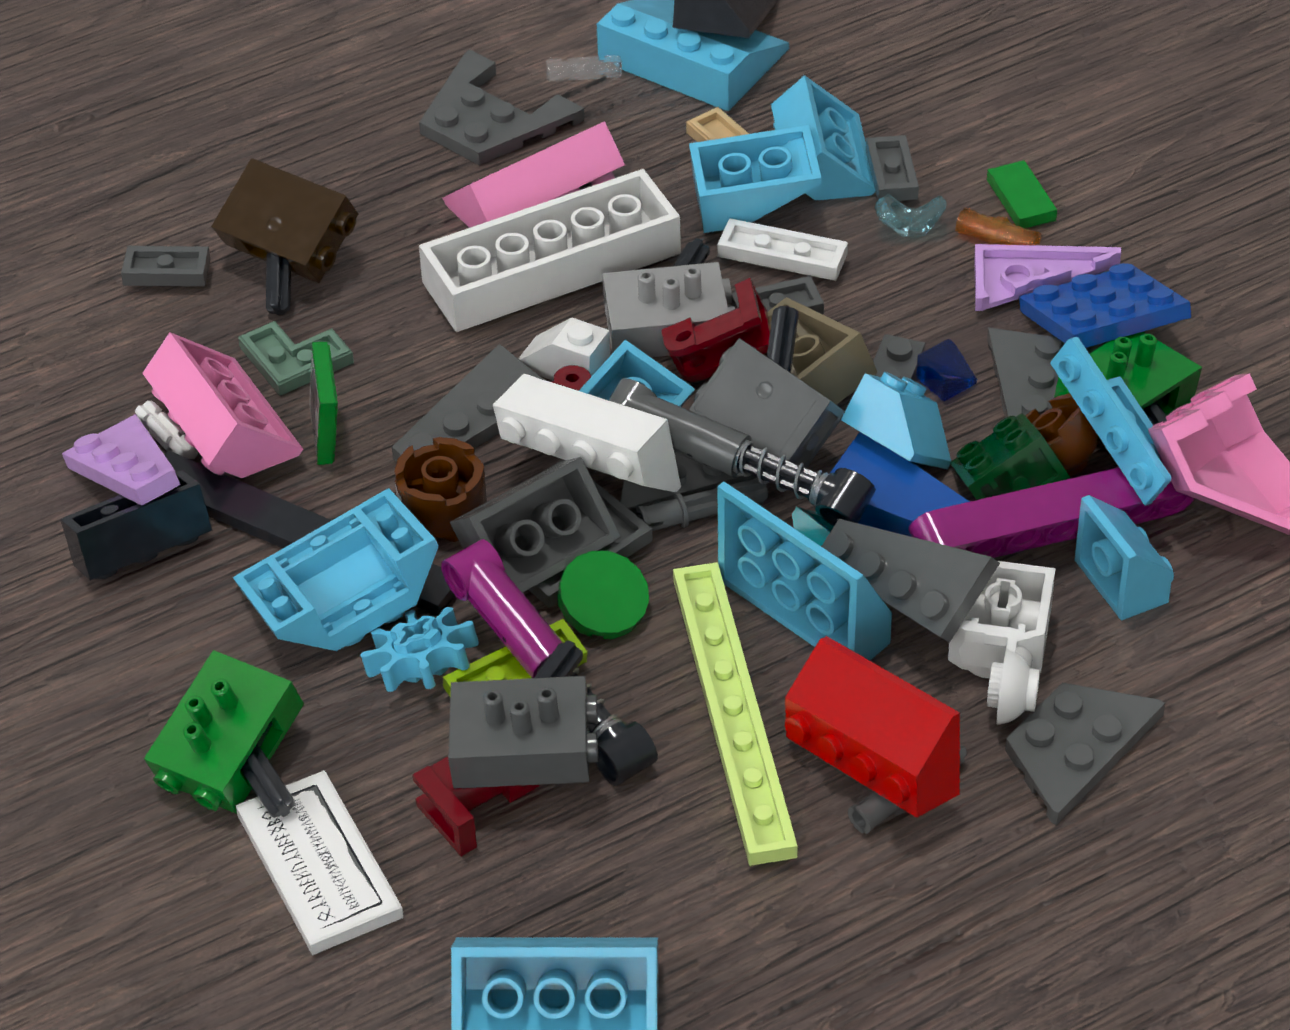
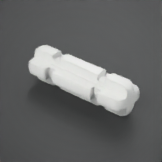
(164, 430)

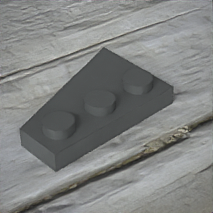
(1024, 369)

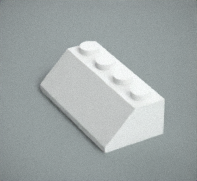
(581, 425)

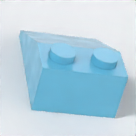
(752, 174)

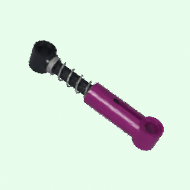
(481, 579)

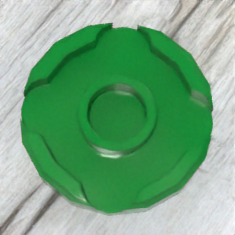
(603, 594)

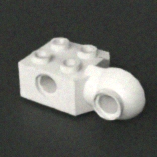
(1007, 636)

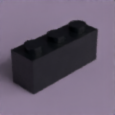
(126, 532)

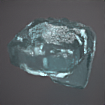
(907, 220)

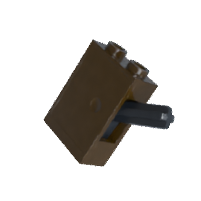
(287, 225)

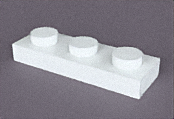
(782, 249)

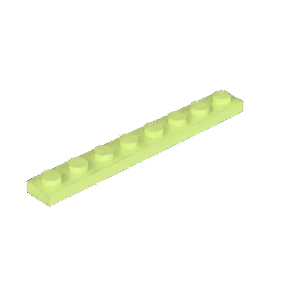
(735, 715)

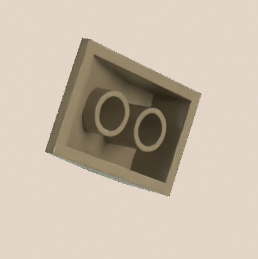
(827, 353)

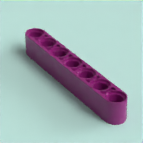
(1038, 514)

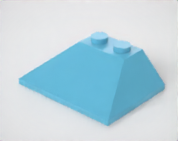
(343, 575)

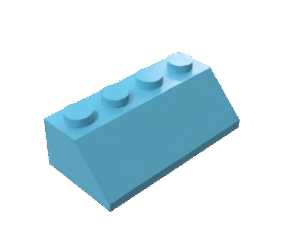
(554, 983)

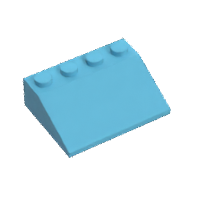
(691, 62)
(797, 578)

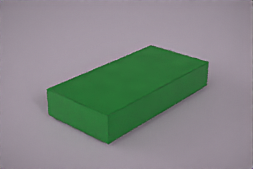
(1021, 194)

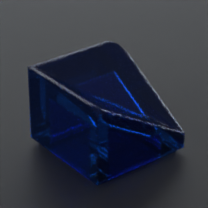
(944, 370)

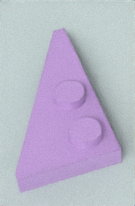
(1016, 270)

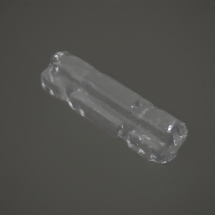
(584, 68)

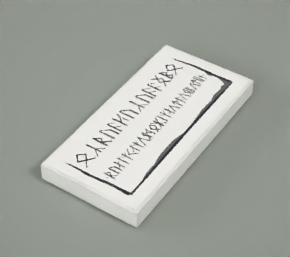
(321, 865)

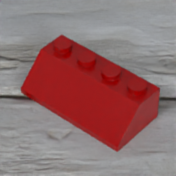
(875, 728)

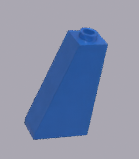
(900, 486)

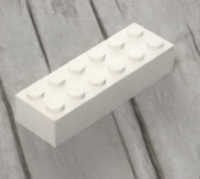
(549, 249)

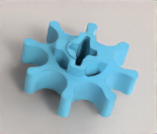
(419, 649)

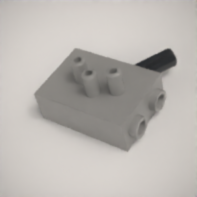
(651, 299)

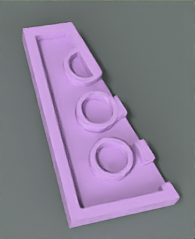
(124, 461)

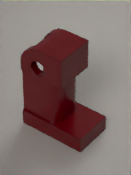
(709, 340)
(450, 807)

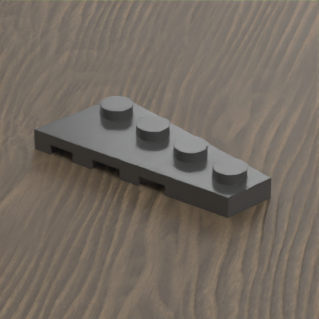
(468, 408)
(913, 575)

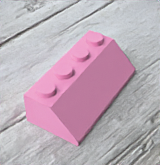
(539, 178)
(219, 408)

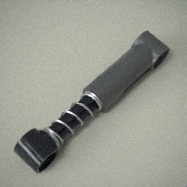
(730, 451)

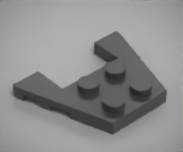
(483, 125)

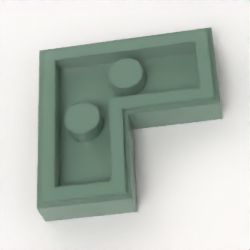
(285, 363)

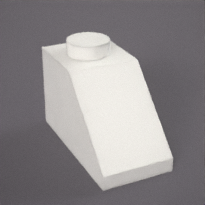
(565, 345)

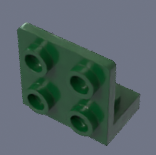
(1008, 460)

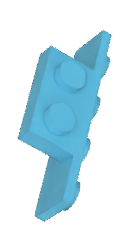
(1114, 418)

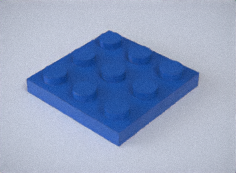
(1104, 305)

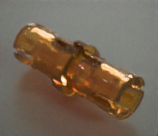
(994, 230)

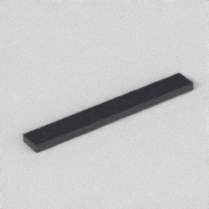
(280, 520)

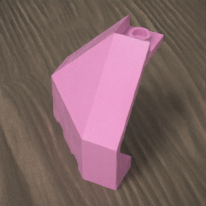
(1225, 456)

